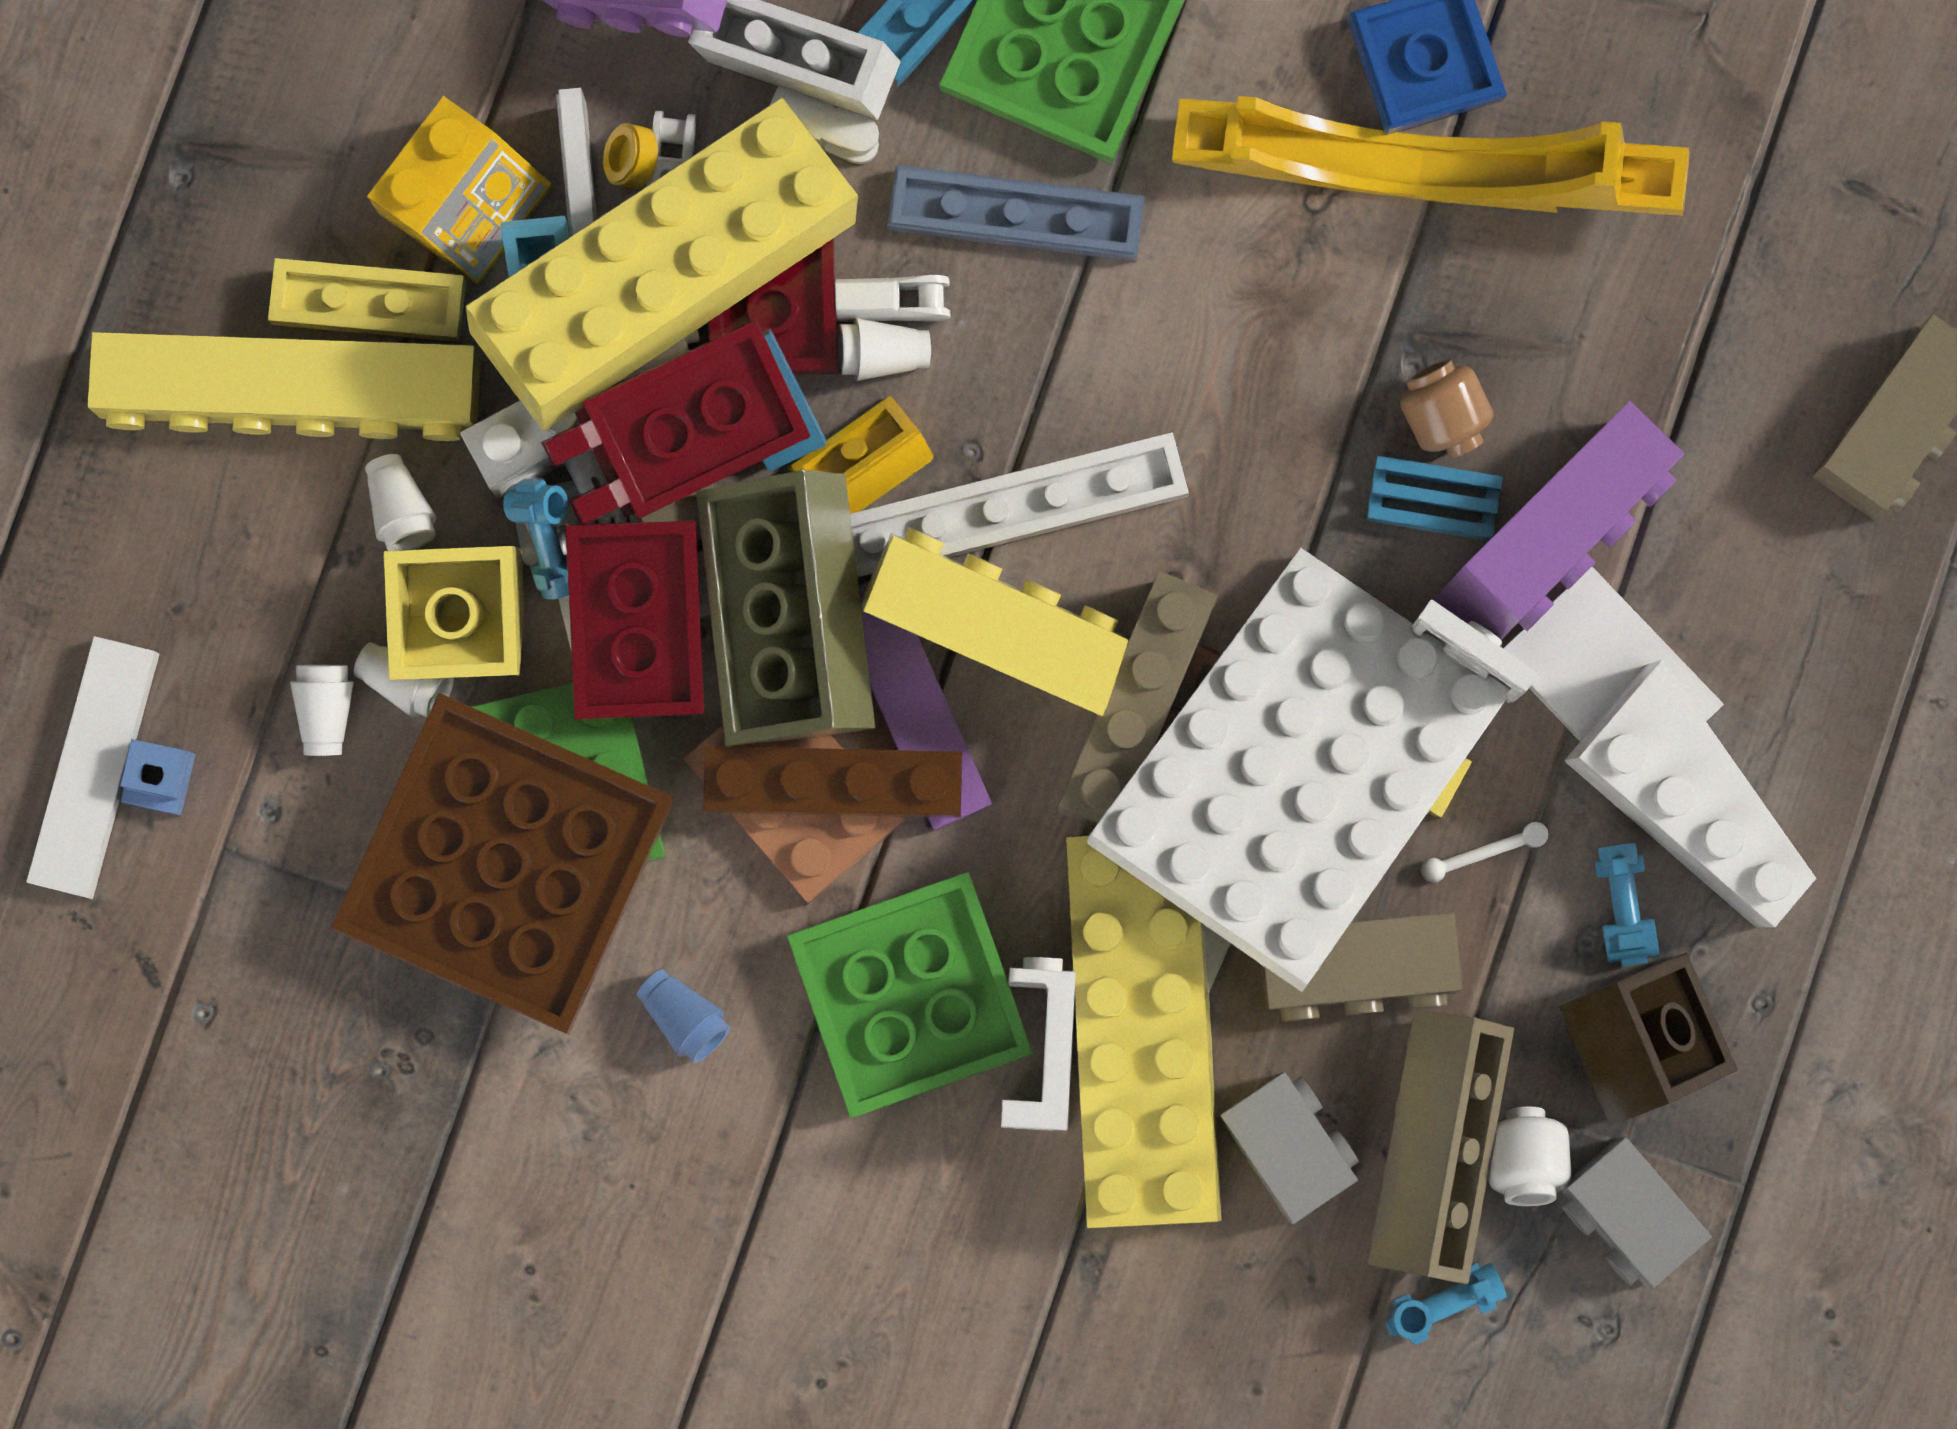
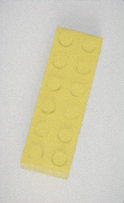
(662, 264)
(1141, 1050)

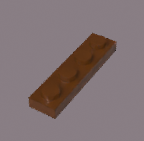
(832, 781)

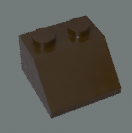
(1648, 1039)

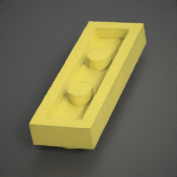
(367, 300)

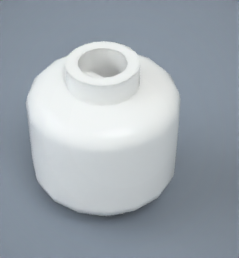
(1530, 1158)

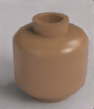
(1446, 408)

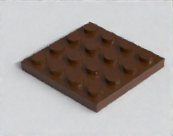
(503, 863)

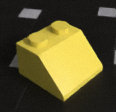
(454, 612)

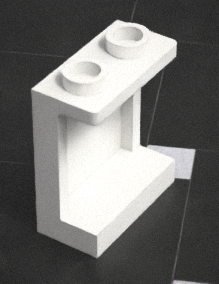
(1059, 985)

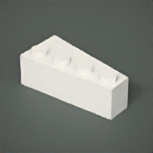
(1685, 791)

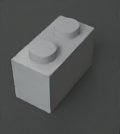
(1289, 1146)
(1633, 1214)

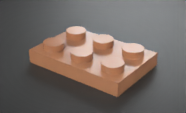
(805, 848)

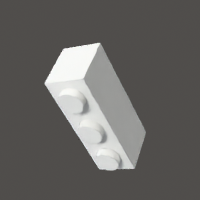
(801, 55)

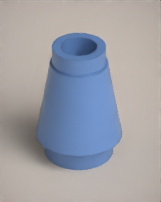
(684, 1017)

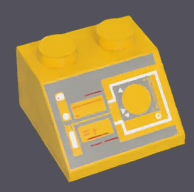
(457, 188)

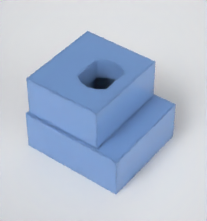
(171, 791)

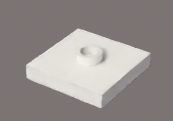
(1475, 649)

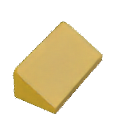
(872, 453)

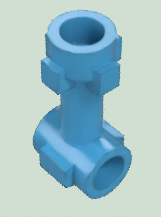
(542, 508)
(1630, 937)
(1415, 1318)

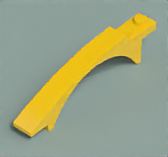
(1532, 173)

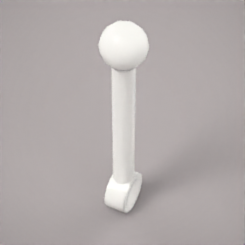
(1532, 835)

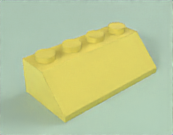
(996, 622)

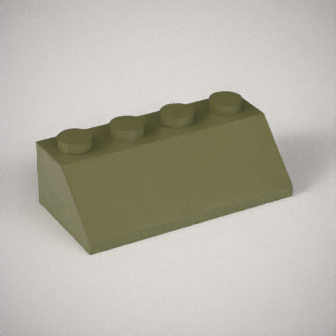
(785, 608)

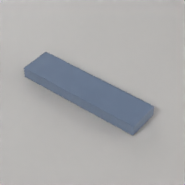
(1015, 213)

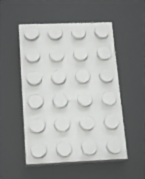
(1298, 769)

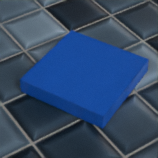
(1425, 60)

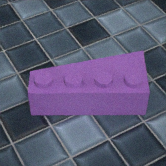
(1562, 523)

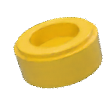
(630, 156)

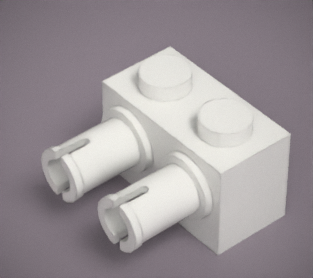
(510, 450)

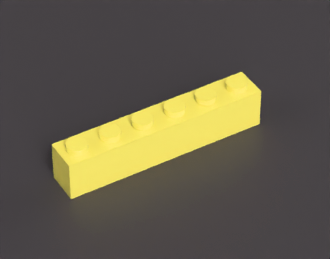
(284, 384)

